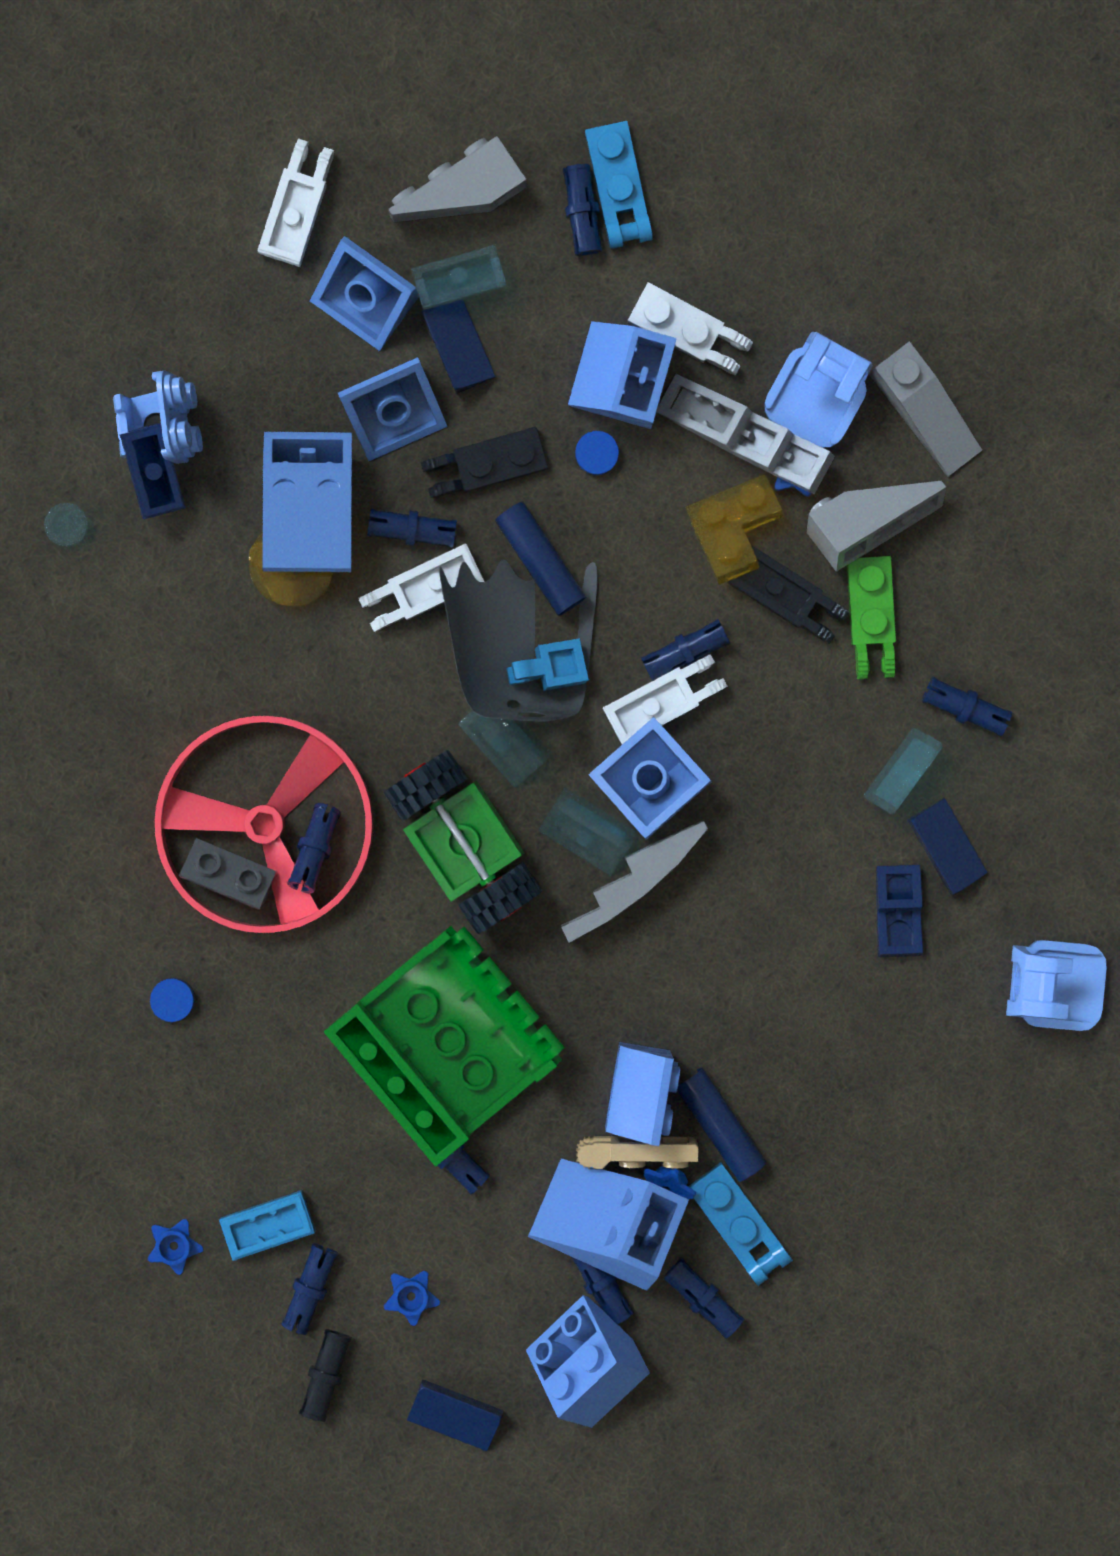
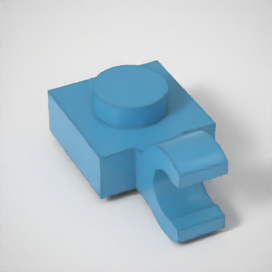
(555, 663)

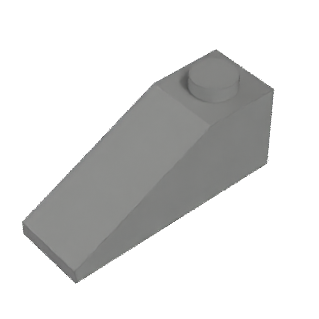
(926, 408)
(866, 518)

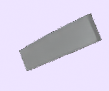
(745, 434)
(647, 869)

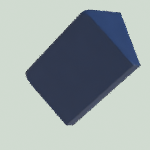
(458, 345)
(151, 474)
(947, 846)
(455, 1415)

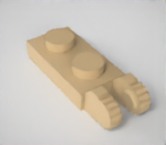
(600, 1150)

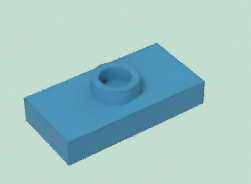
(267, 1225)

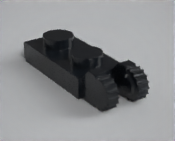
(490, 462)
(787, 595)

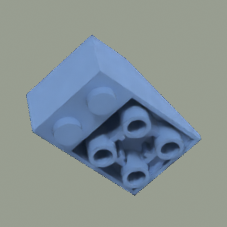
(307, 502)
(609, 1221)

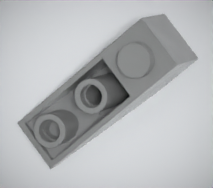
(468, 187)

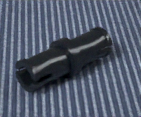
(325, 1375)

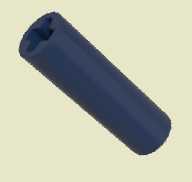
(540, 558)
(721, 1125)

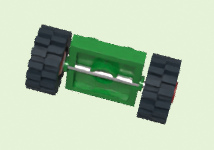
(463, 841)

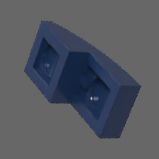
(899, 911)

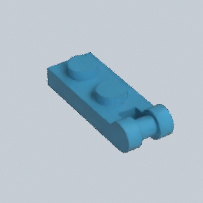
(618, 183)
(738, 1222)

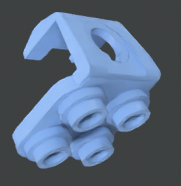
(818, 391)
(173, 403)
(1057, 985)

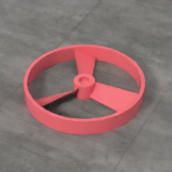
(262, 824)

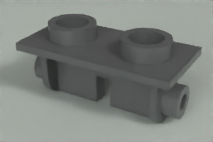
(227, 874)

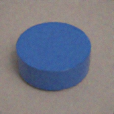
(596, 453)
(172, 999)

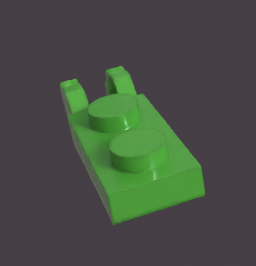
(872, 612)

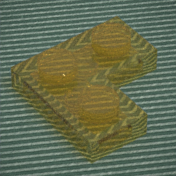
(724, 519)

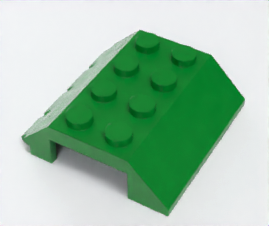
(445, 1043)

